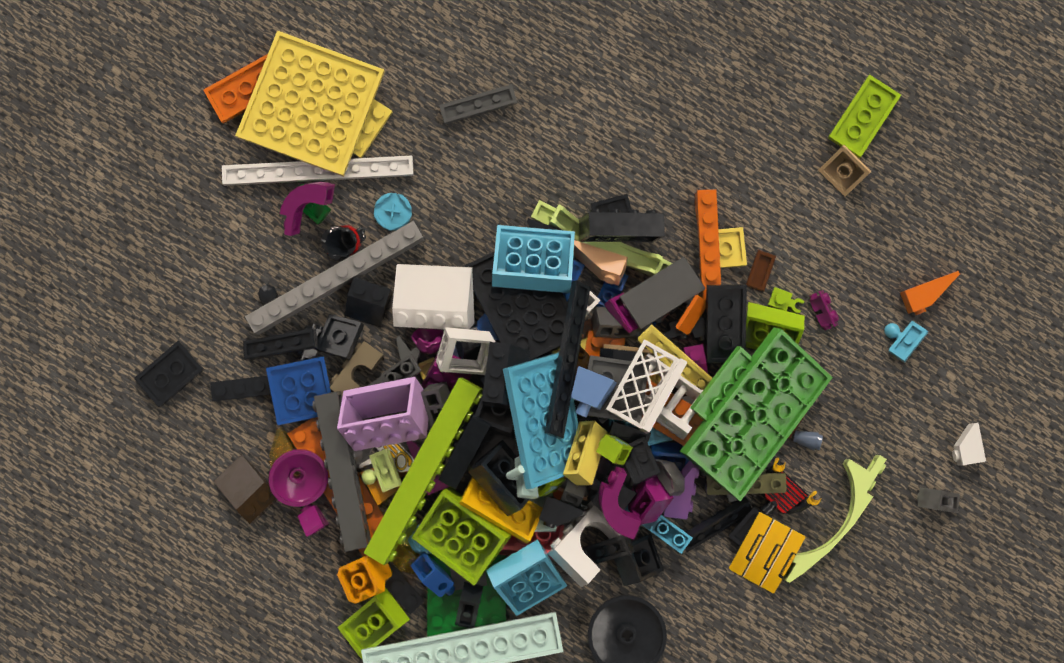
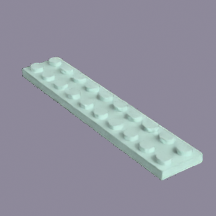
(483, 644)

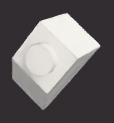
(969, 446)

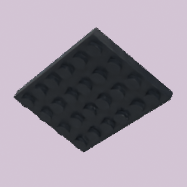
(520, 315)

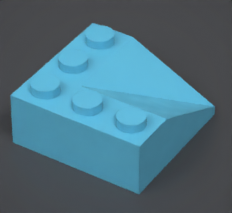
(526, 577)

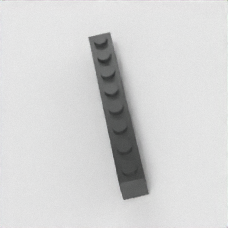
(343, 474)

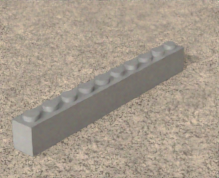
(334, 278)

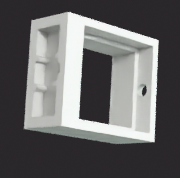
(450, 337)

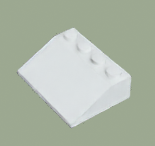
(433, 297)

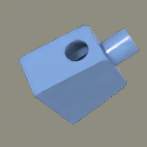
(591, 390)

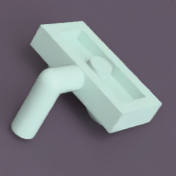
(517, 474)

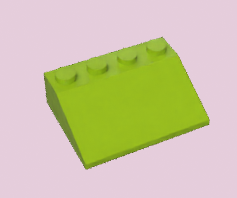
(460, 536)

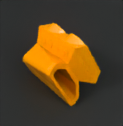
(363, 578)

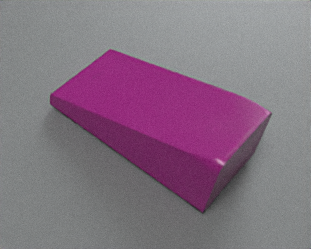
(620, 313)

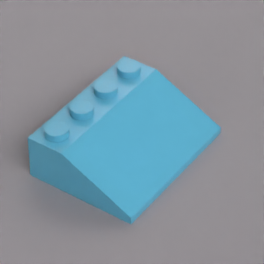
(533, 259)

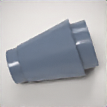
(808, 439)

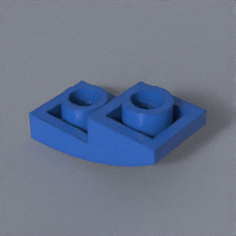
(610, 291)

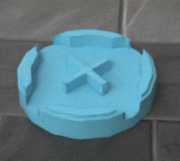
(392, 211)

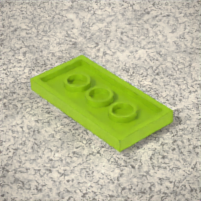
(864, 116)

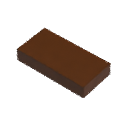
(760, 270)

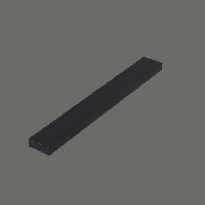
(567, 360)

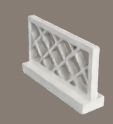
(659, 398)

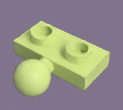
(383, 470)

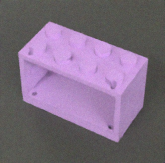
(378, 401)

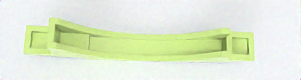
(637, 259)
(860, 482)

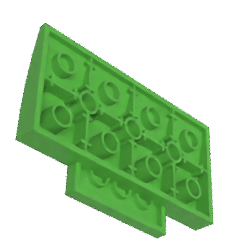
(753, 410)

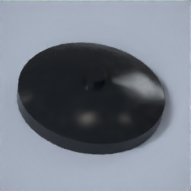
(627, 631)

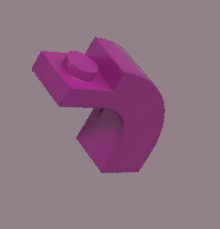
(297, 199)
(619, 519)

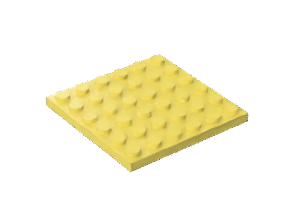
(310, 103)

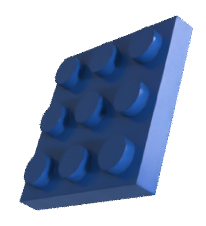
(294, 388)

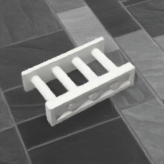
(676, 425)

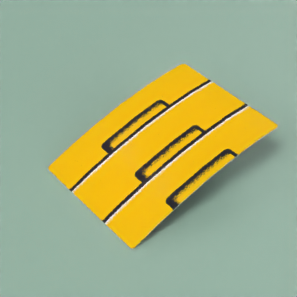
(767, 552)

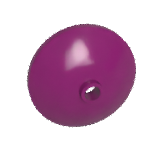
(298, 489)

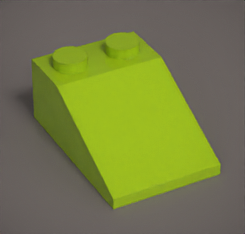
(373, 622)

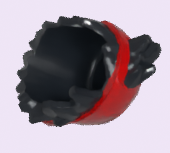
(342, 241)

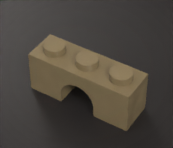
(364, 356)

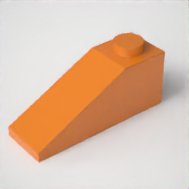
(924, 295)

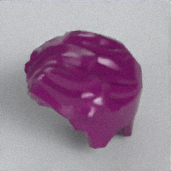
(427, 339)

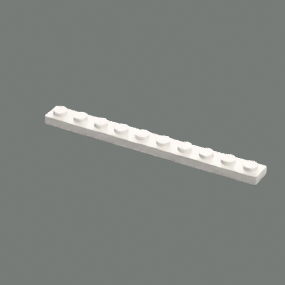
(302, 172)

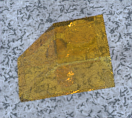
(280, 445)

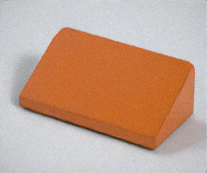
(691, 315)

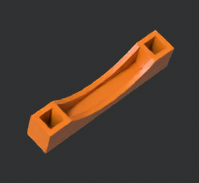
(708, 238)

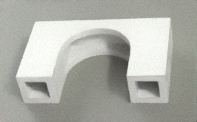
(568, 550)

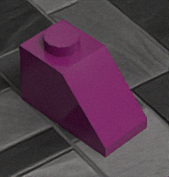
(312, 519)

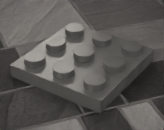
(615, 370)

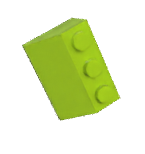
(763, 319)

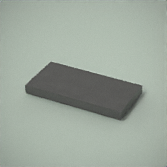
(662, 293)

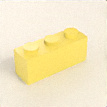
(583, 458)

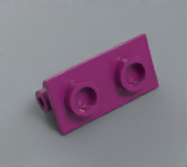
(822, 303)

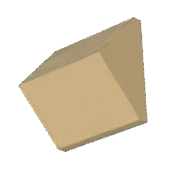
(844, 170)

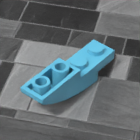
(668, 533)

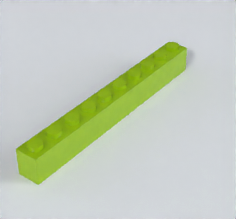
(423, 471)

